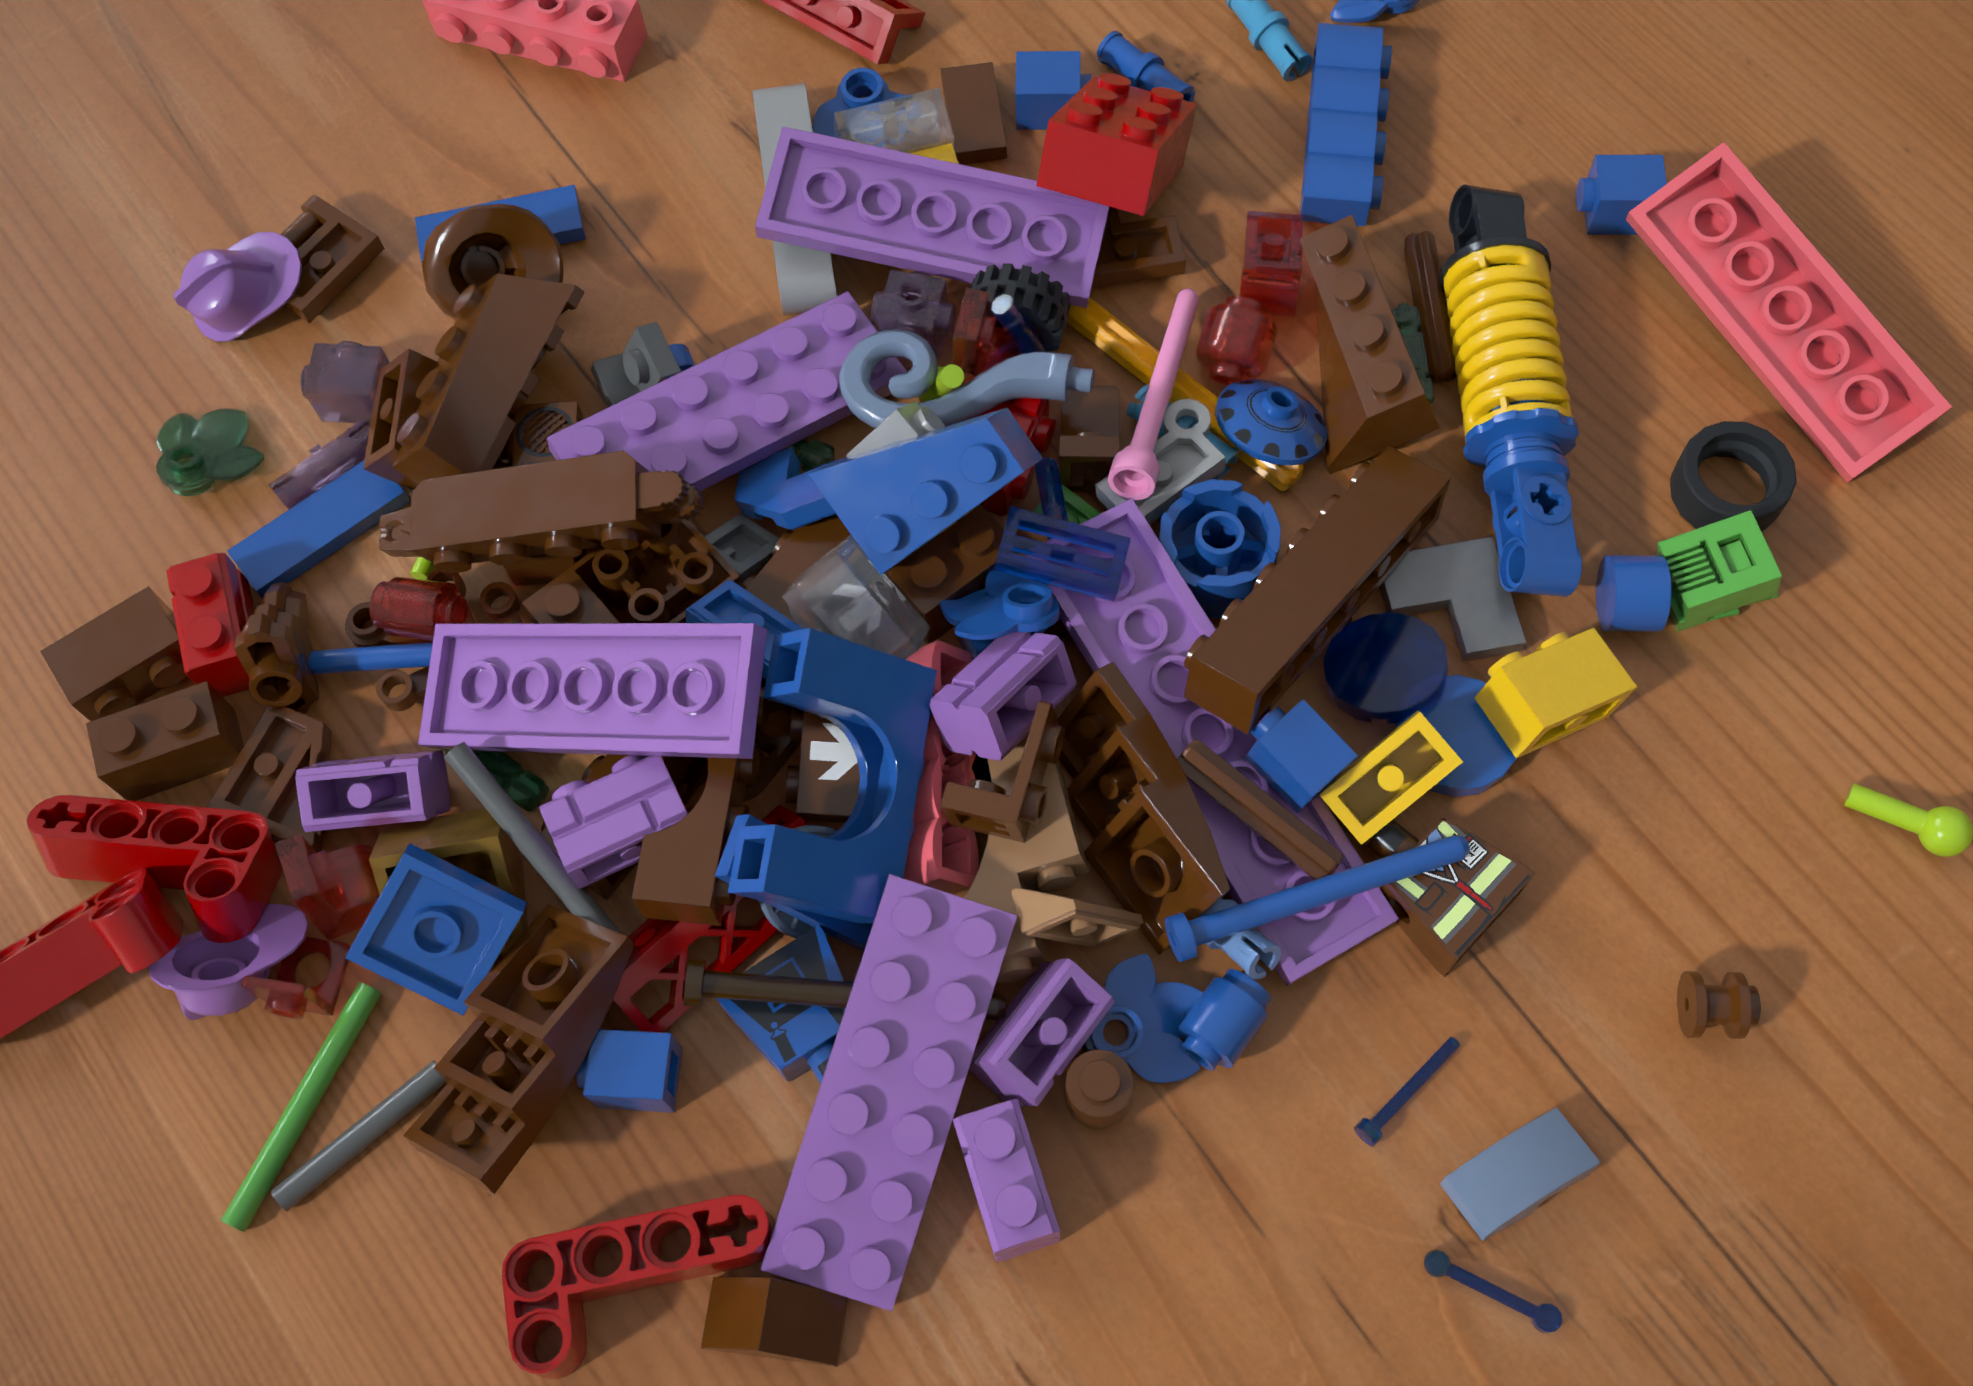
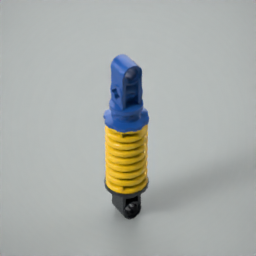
(1513, 387)

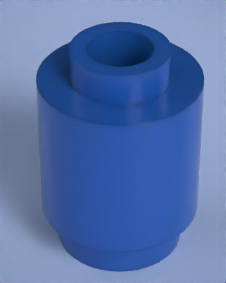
(1224, 1020)

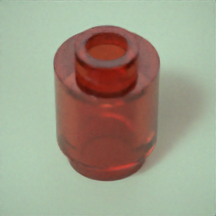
(414, 606)

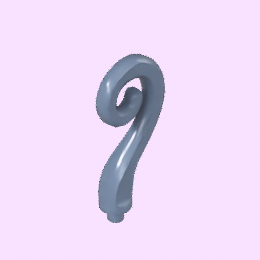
(1023, 376)

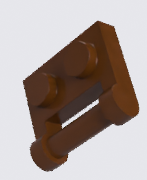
(328, 255)

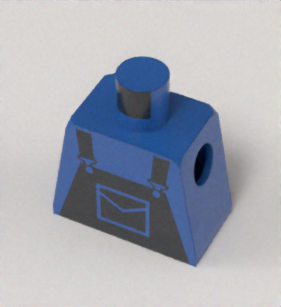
(791, 1034)

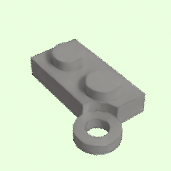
(1183, 460)

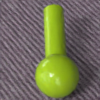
(946, 381)
(1941, 830)

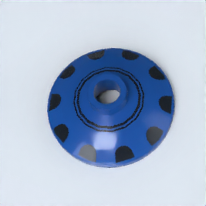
(1271, 422)

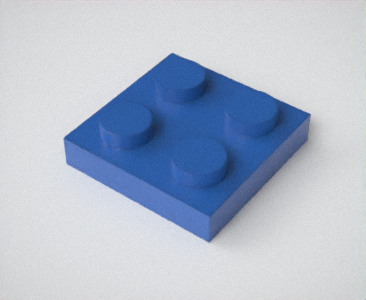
(436, 929)

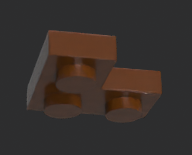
(1138, 250)

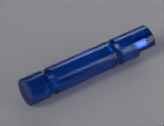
(1016, 325)
(1050, 489)

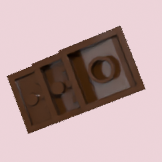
(1138, 806)
(523, 1048)

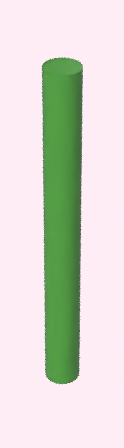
(301, 1107)

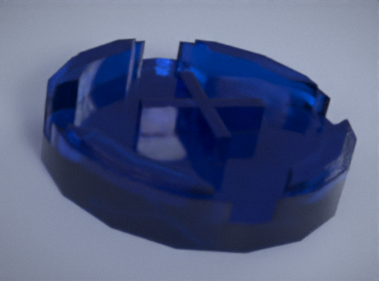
(1386, 667)

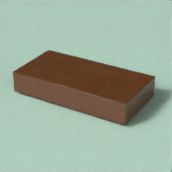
(974, 112)

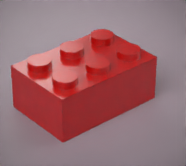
(1117, 143)

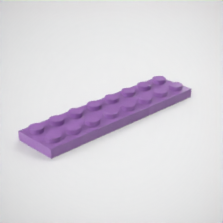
(1148, 640)

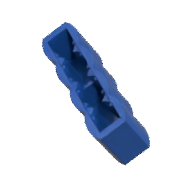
(1343, 124)

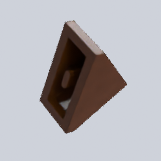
(774, 1320)

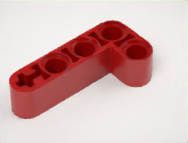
(212, 853)
(118, 926)
(641, 1268)

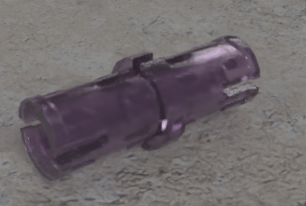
(323, 465)

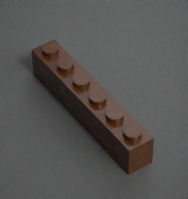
(1313, 589)

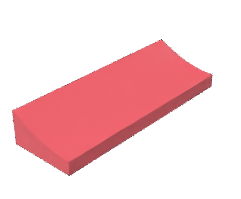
(1787, 313)

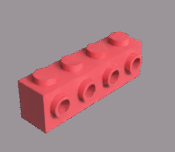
(573, 34)

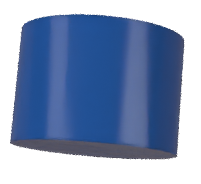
(1633, 593)

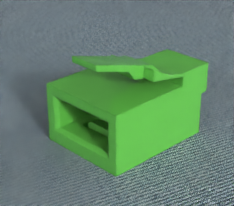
(1719, 570)

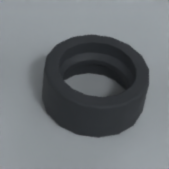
(1744, 443)

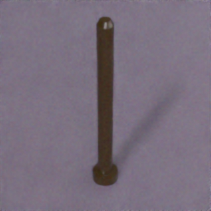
(780, 989)

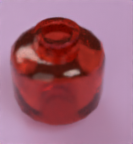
(1236, 340)

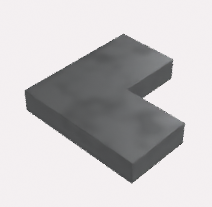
(1468, 585)

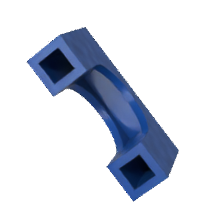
(885, 716)

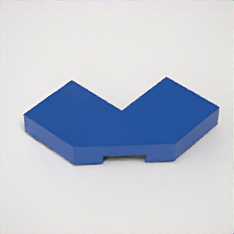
(781, 493)

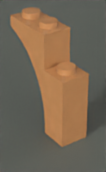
(1045, 861)

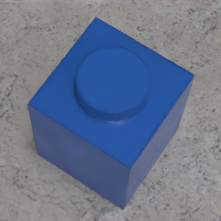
(1044, 85)
(1615, 188)
(1298, 753)
(631, 1071)

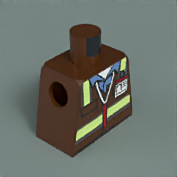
(1453, 904)

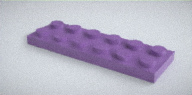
(926, 213)
(737, 402)
(596, 688)
(889, 1093)

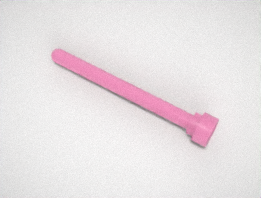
(1136, 466)

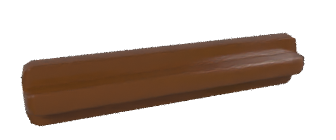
(1431, 301)
(1259, 811)

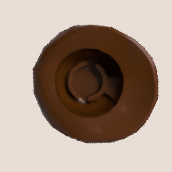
(486, 243)

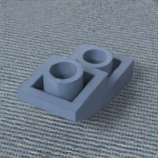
(1519, 1173)

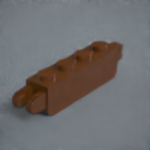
(537, 511)

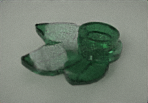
(204, 451)

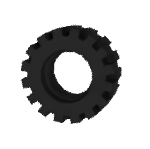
(1035, 296)

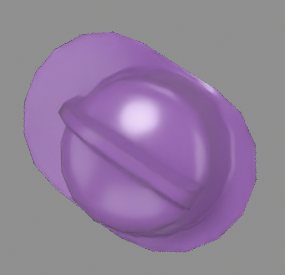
(239, 285)
(210, 974)

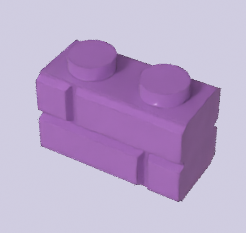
(997, 694)
(373, 791)
(604, 822)
(1040, 1032)
(1007, 1180)

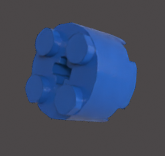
(1220, 541)

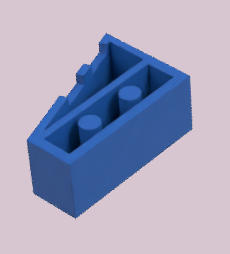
(922, 485)

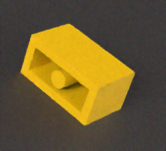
(1553, 690)
(1390, 777)

